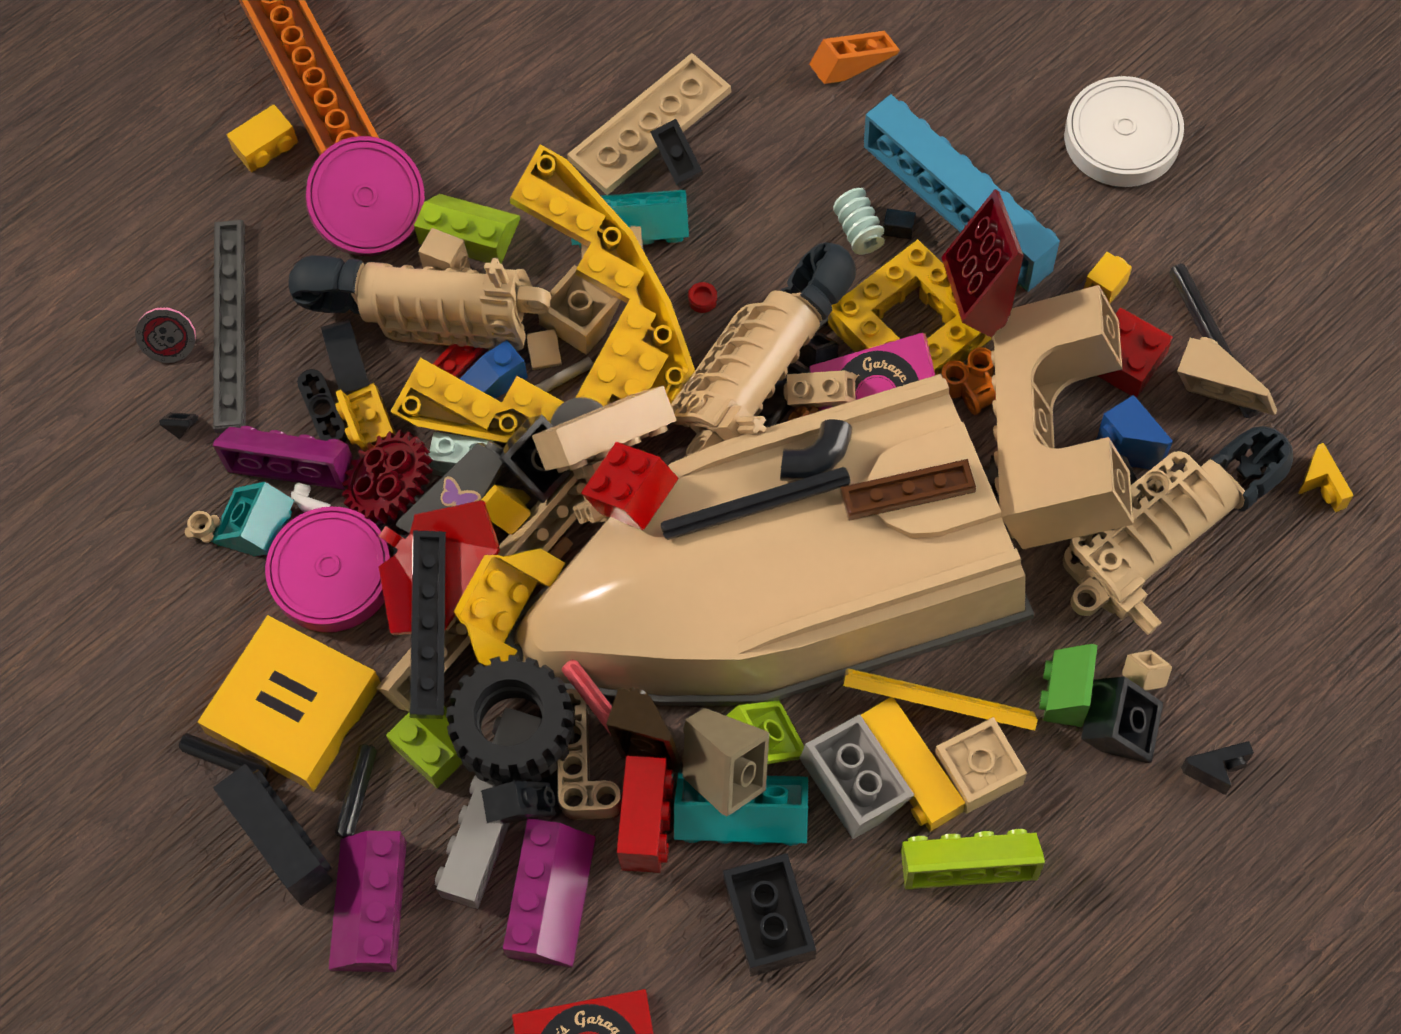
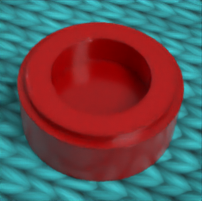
(702, 297)

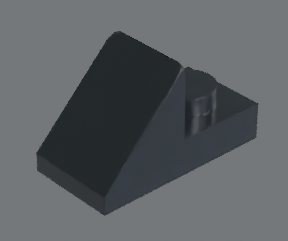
(1212, 765)

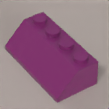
(284, 456)
(549, 894)
(368, 902)

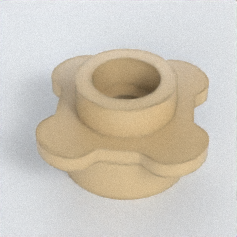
(198, 519)

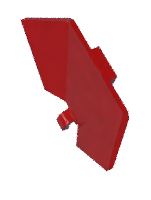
(467, 541)

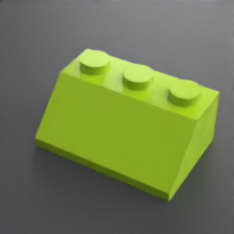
(483, 229)

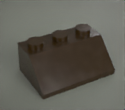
(640, 728)

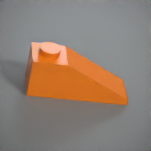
(850, 55)

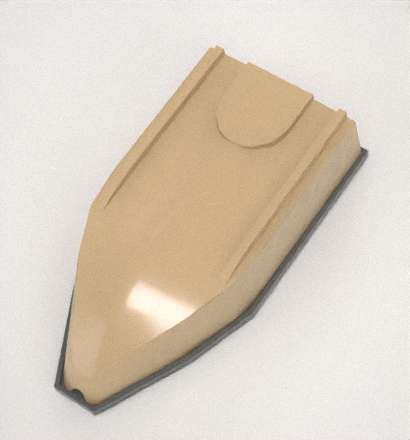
(791, 589)

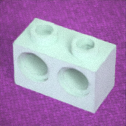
(449, 449)

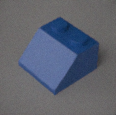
(1135, 434)

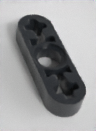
(323, 397)

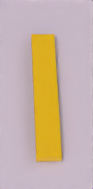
(940, 699)

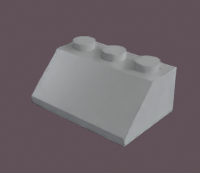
(855, 776)

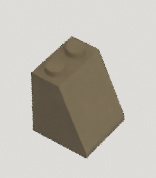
(724, 759)

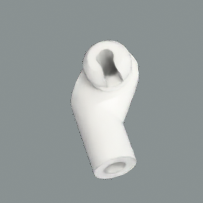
(301, 498)

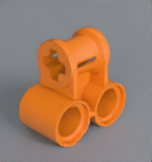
(974, 383)

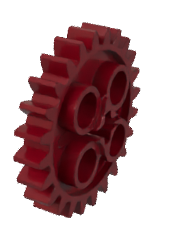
(387, 476)

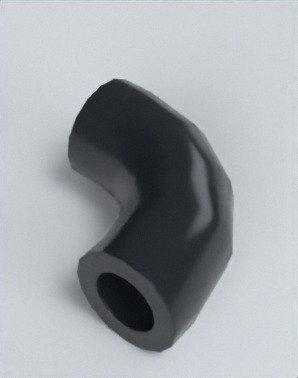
(821, 455)

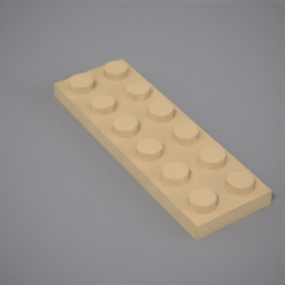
(626, 140)

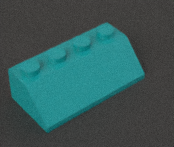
(658, 213)
(772, 816)

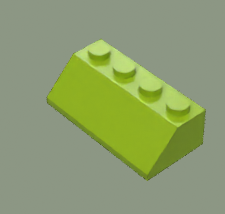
(971, 859)

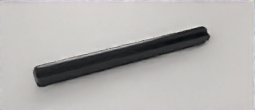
(1201, 314)
(755, 503)

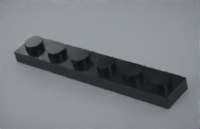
(427, 625)

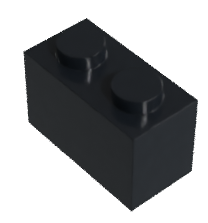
(676, 152)

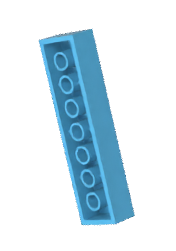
(951, 182)

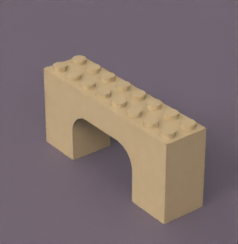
(1044, 489)

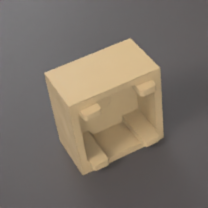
(981, 764)

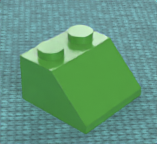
(1069, 685)

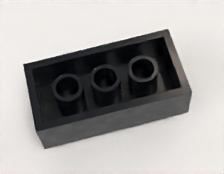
(275, 832)

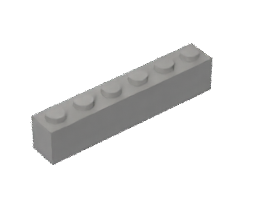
(478, 842)

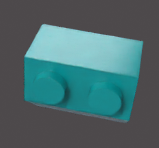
(253, 518)

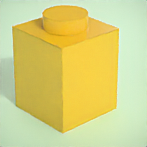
(1110, 274)

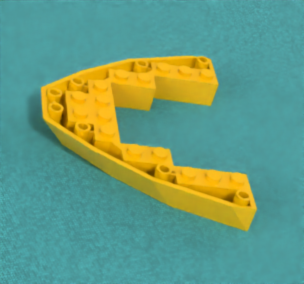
(639, 354)

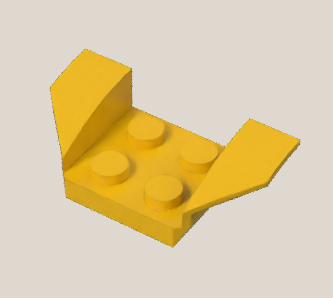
(498, 597)

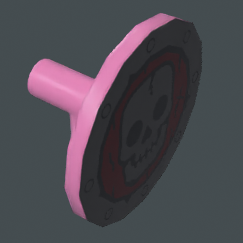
(165, 335)

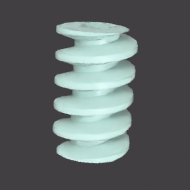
(859, 221)

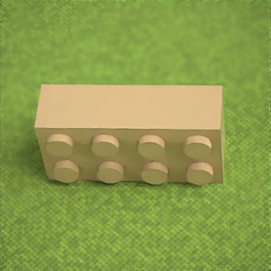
(596, 432)

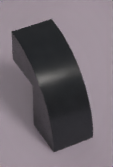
(345, 355)

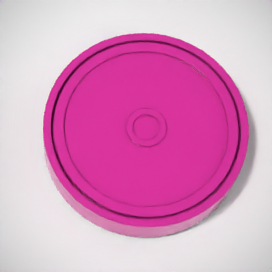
(364, 195)
(327, 569)

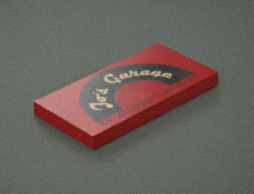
(605, 1015)

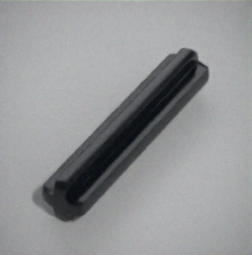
(220, 755)
(356, 791)

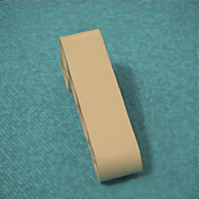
(580, 783)

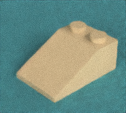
(1216, 374)

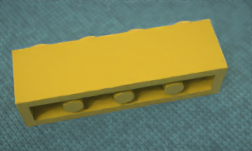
(934, 794)

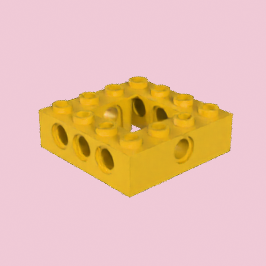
(860, 311)

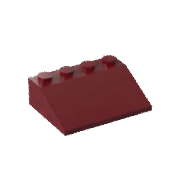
(985, 267)

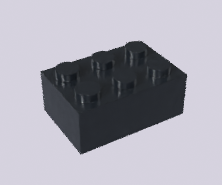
(769, 915)

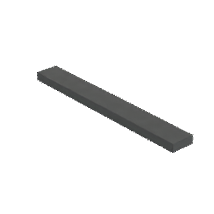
(229, 326)

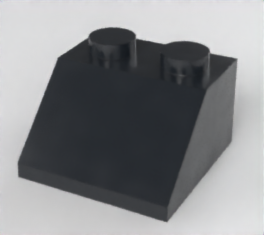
(525, 463)
(1122, 719)

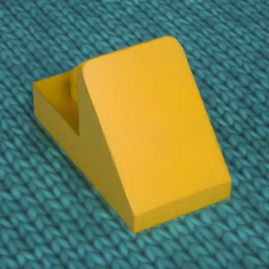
(1325, 474)
(507, 507)

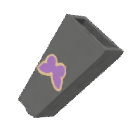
(462, 484)

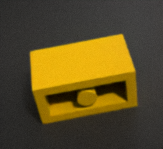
(262, 138)

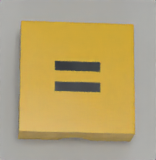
(290, 702)

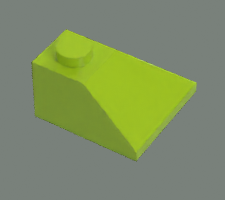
(772, 717)

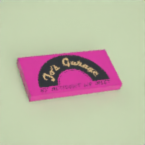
(884, 365)

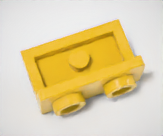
(364, 415)

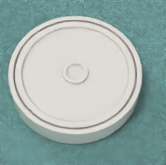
(1123, 131)

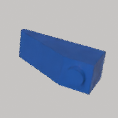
(496, 370)

